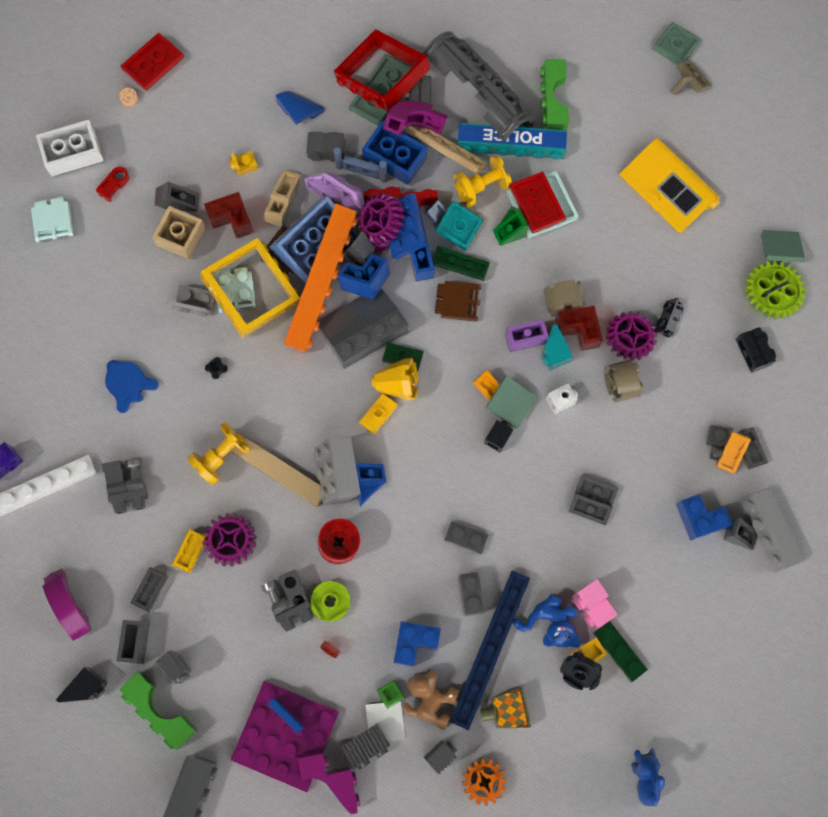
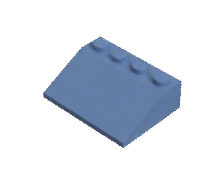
(301, 241)

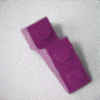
(340, 780)

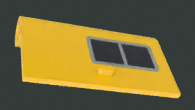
(664, 176)

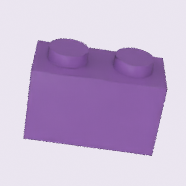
(526, 335)

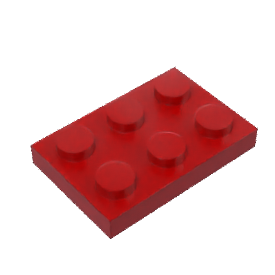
(152, 61)
(537, 202)

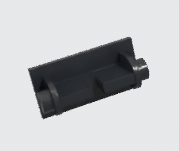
(671, 310)

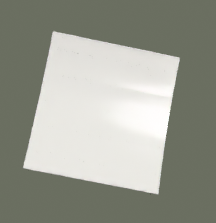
(389, 720)

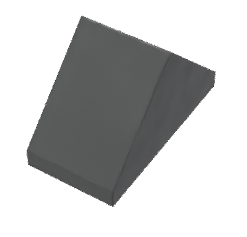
(741, 534)

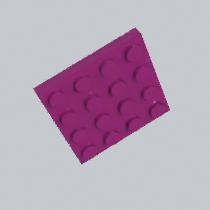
(272, 745)

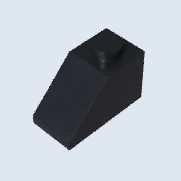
(83, 687)

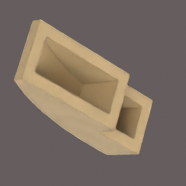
(282, 198)

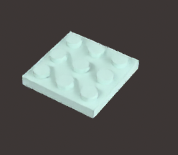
(563, 199)

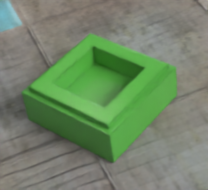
(390, 694)

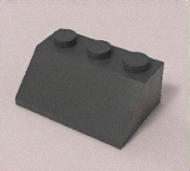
(191, 787)

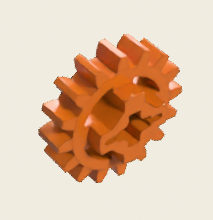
(494, 776)

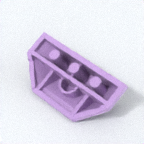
(337, 190)

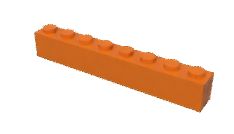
(319, 279)

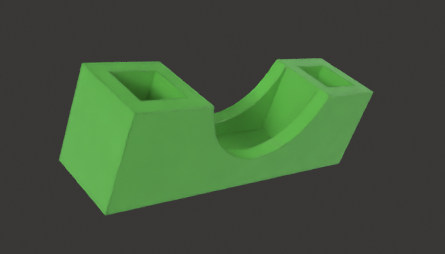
(554, 75)
(140, 692)

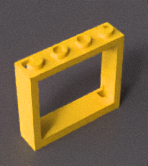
(227, 306)

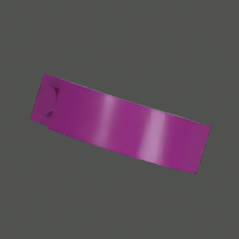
(414, 113)
(65, 606)

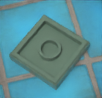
(676, 44)
(782, 246)
(510, 402)

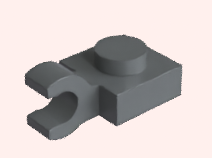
(717, 439)

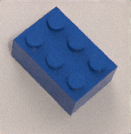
(400, 152)

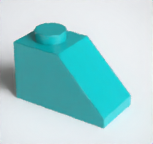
(556, 350)

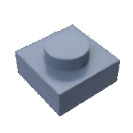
(435, 212)

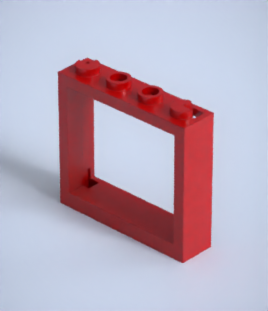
(364, 52)

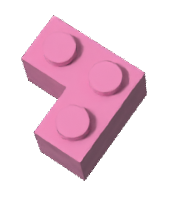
(594, 605)

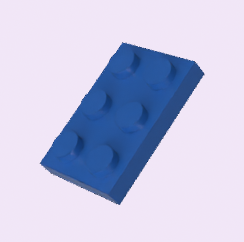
(411, 235)

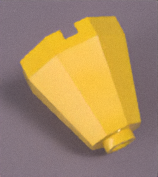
(398, 379)

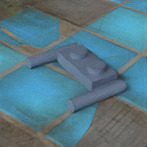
(361, 167)

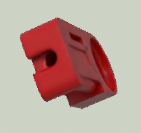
(111, 184)

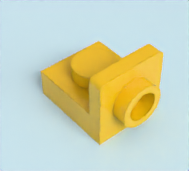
(243, 163)
(592, 650)

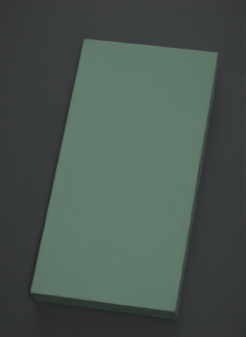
(381, 80)

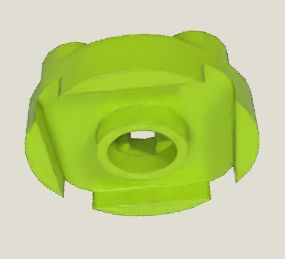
(318, 601)

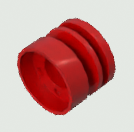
(338, 530)

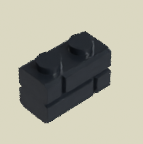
(756, 349)

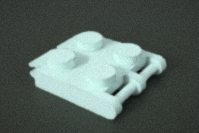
(51, 219)
(237, 287)

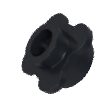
(216, 362)

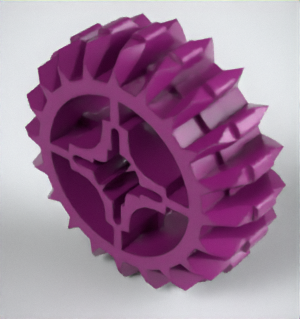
(384, 219)
(646, 333)
(236, 533)

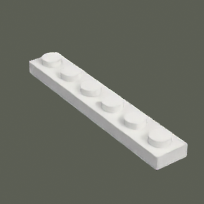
(46, 484)

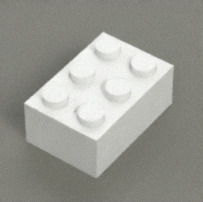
(69, 148)

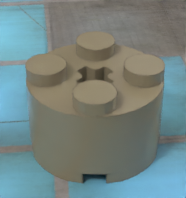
(564, 296)
(623, 380)

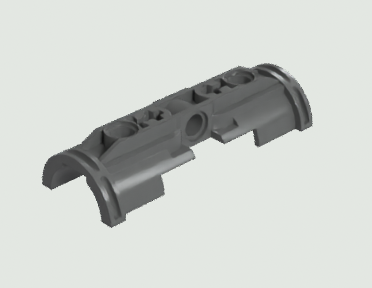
(503, 105)

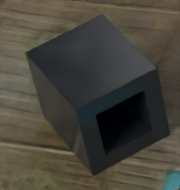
(498, 435)

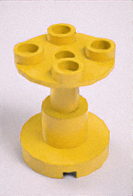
(469, 187)
(213, 458)

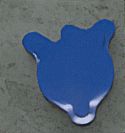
(126, 383)

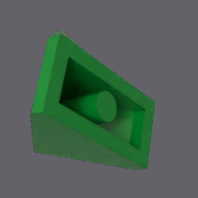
(511, 227)

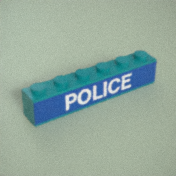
(520, 143)

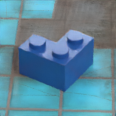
(364, 280)
(699, 522)
(414, 636)

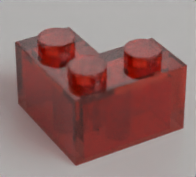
(229, 210)
(583, 323)

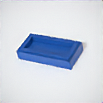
(292, 721)

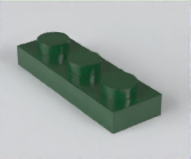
(460, 263)
(620, 651)

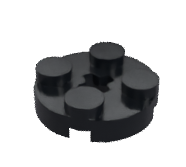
(590, 670)

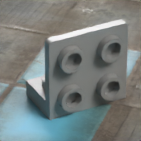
(197, 300)

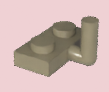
(693, 75)

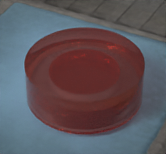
(330, 649)

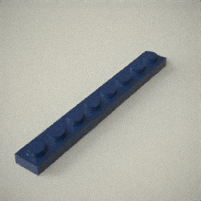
(489, 650)

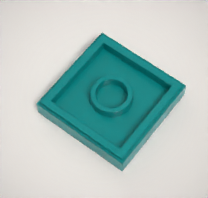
(458, 225)

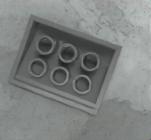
(362, 327)

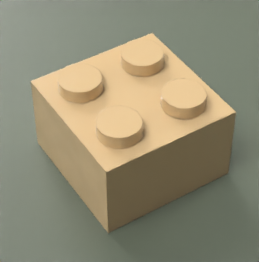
(179, 232)

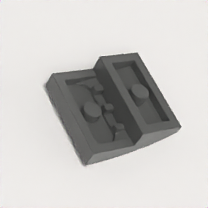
(593, 499)

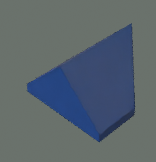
(370, 478)

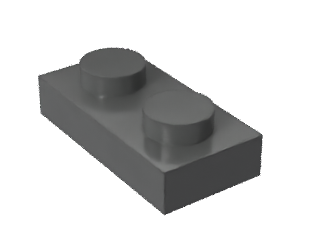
(466, 537)

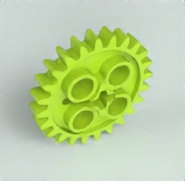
(784, 304)

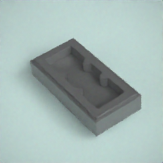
(754, 454)
(149, 589)

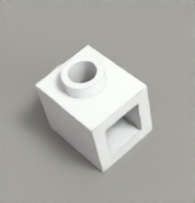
(562, 398)

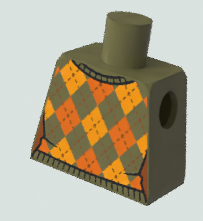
(508, 710)

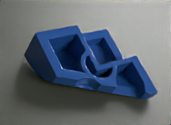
(297, 106)

